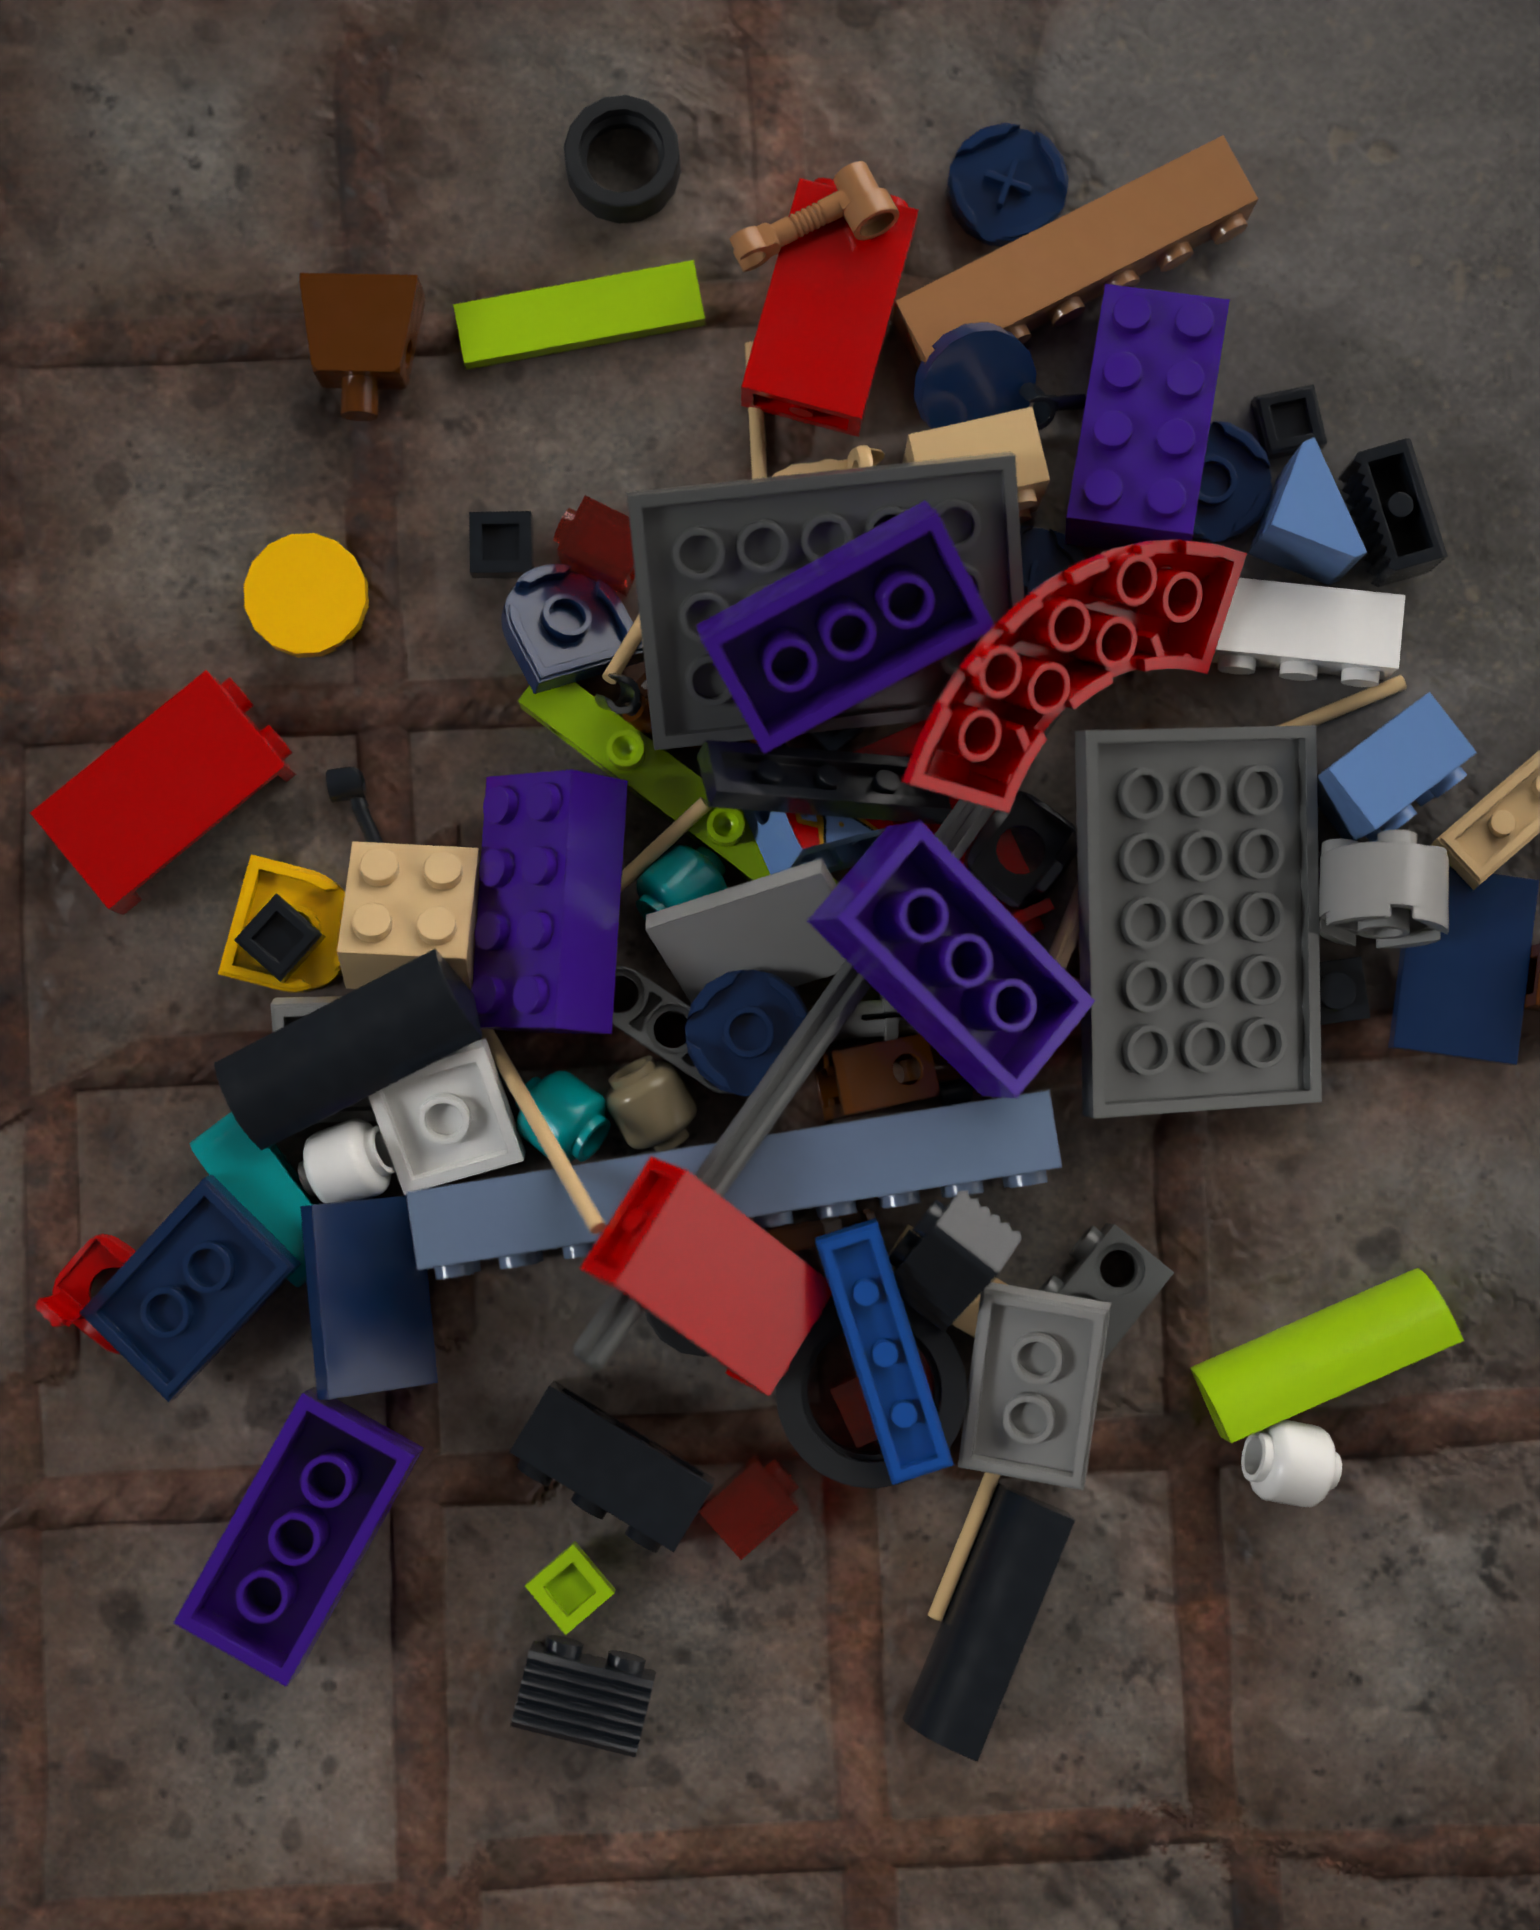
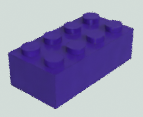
(1146, 418)
(845, 626)
(549, 902)
(951, 960)
(298, 1536)

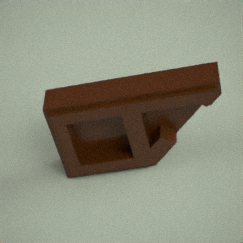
(802, 1234)

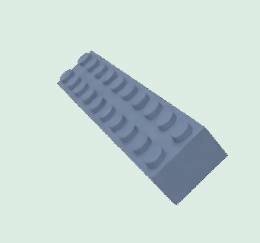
(787, 1172)

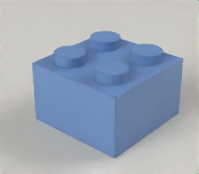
(1401, 762)

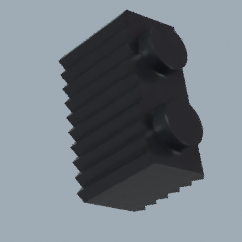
(1393, 512)
(952, 1259)
(584, 1695)

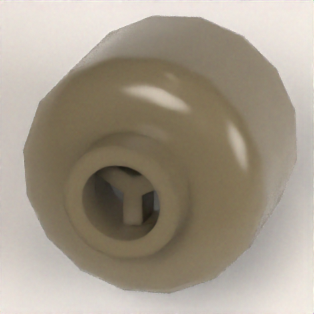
(650, 1104)

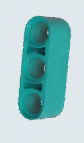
(259, 1181)

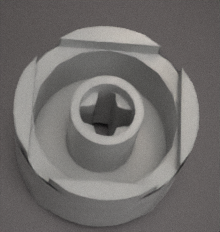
(1383, 891)

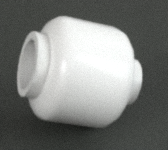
(346, 1162)
(1291, 1463)

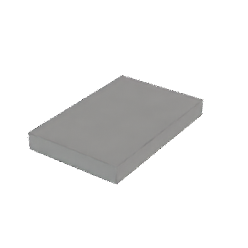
(749, 928)
(1034, 1385)

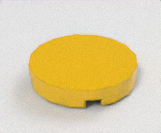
(306, 595)

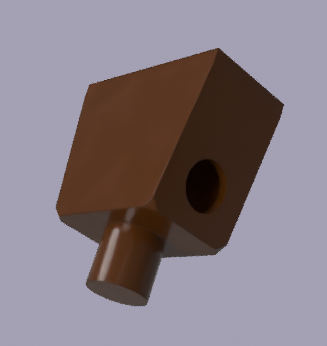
(362, 334)
(864, 1080)

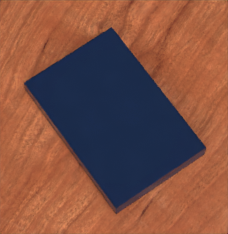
(1471, 985)
(190, 1288)
(366, 1298)

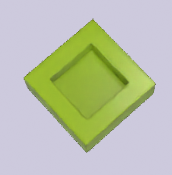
(570, 1588)

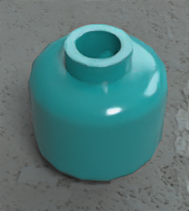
(679, 877)
(571, 1111)

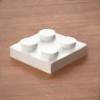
(448, 1120)

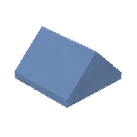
(1307, 521)

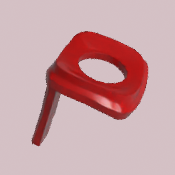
(75, 1281)

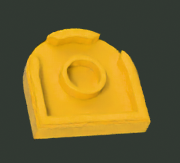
(313, 897)

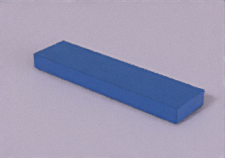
(884, 1351)

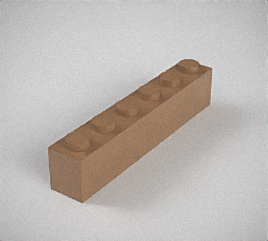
(1073, 257)

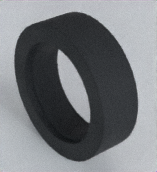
(847, 1464)

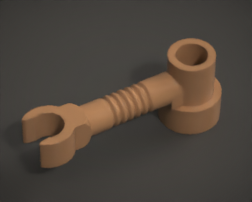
(858, 200)

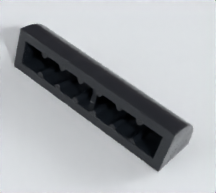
(349, 1049)
(988, 1621)

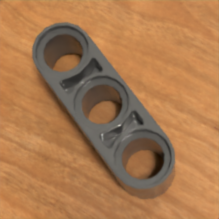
(643, 1018)

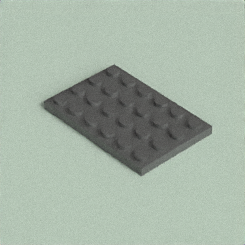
(729, 539)
(1198, 918)

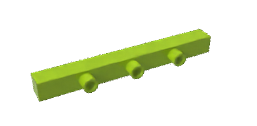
(650, 773)

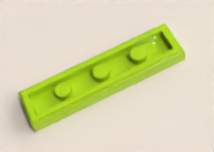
(579, 314)

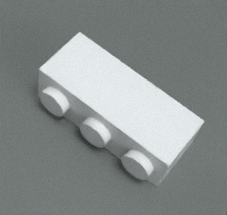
(1312, 632)

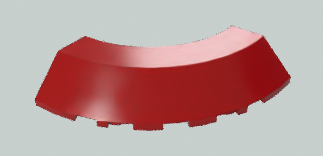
(1059, 647)

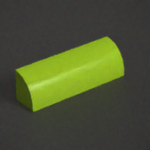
(1325, 1355)

